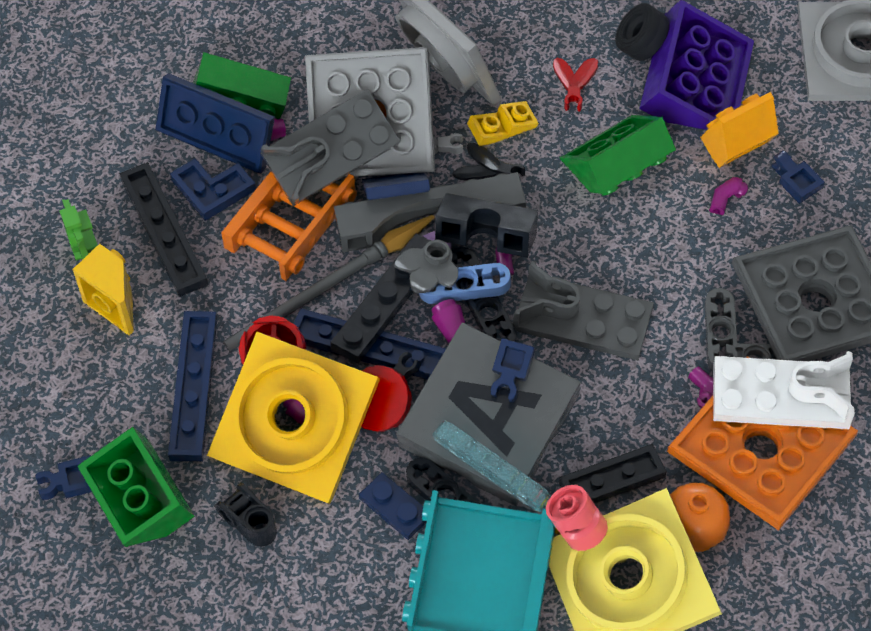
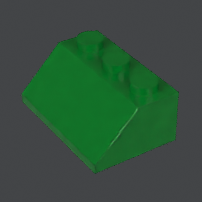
(620, 153)
(135, 489)

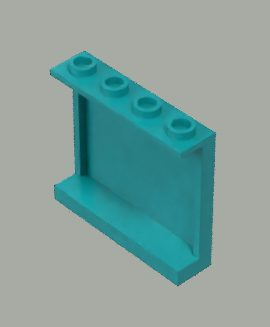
(478, 568)

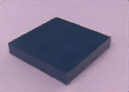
(395, 185)

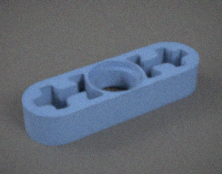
(488, 289)

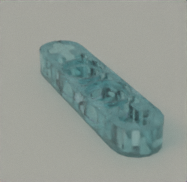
(491, 466)

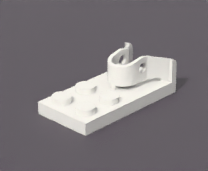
(783, 392)

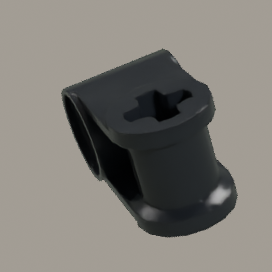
(244, 512)

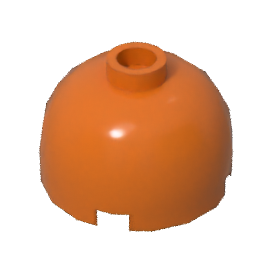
(702, 513)

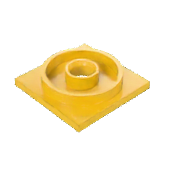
(317, 451)

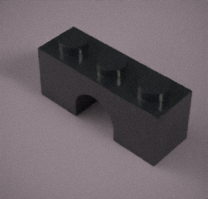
(466, 216)

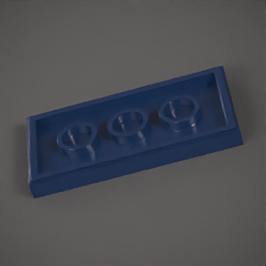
(213, 122)

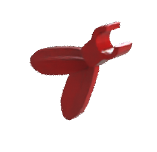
(574, 82)

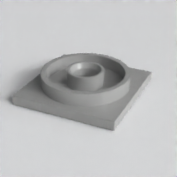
(450, 49)
(831, 62)
(399, 82)

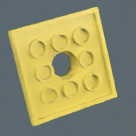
(672, 587)

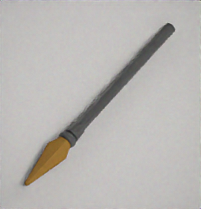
(393, 241)

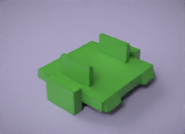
(77, 229)

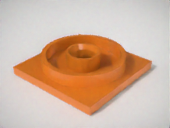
(764, 486)

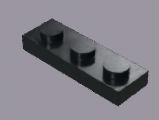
(618, 474)

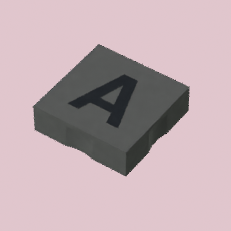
(462, 395)

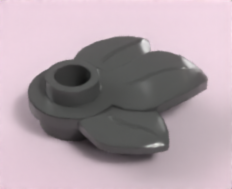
(428, 266)

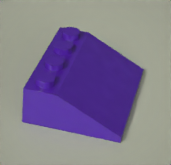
(696, 69)

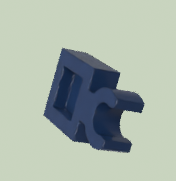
(512, 363)
(68, 480)

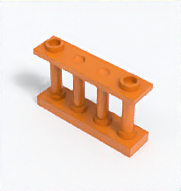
(257, 211)

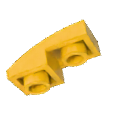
(505, 123)

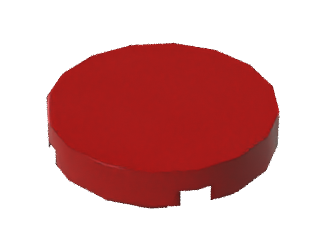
(390, 400)

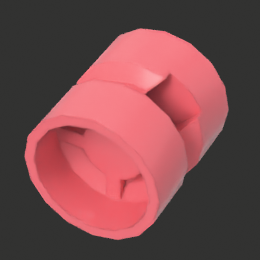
(576, 517)

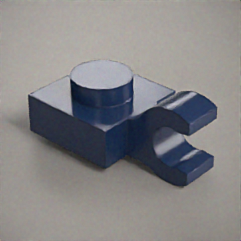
(796, 179)

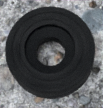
(642, 32)

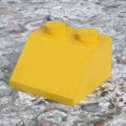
(106, 286)

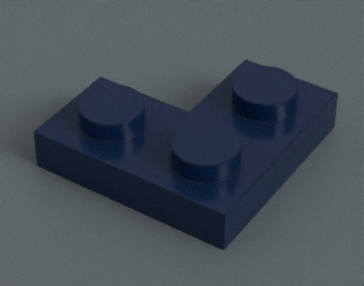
(212, 194)

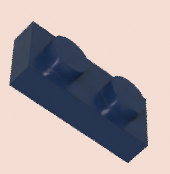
(393, 505)

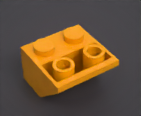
(741, 129)

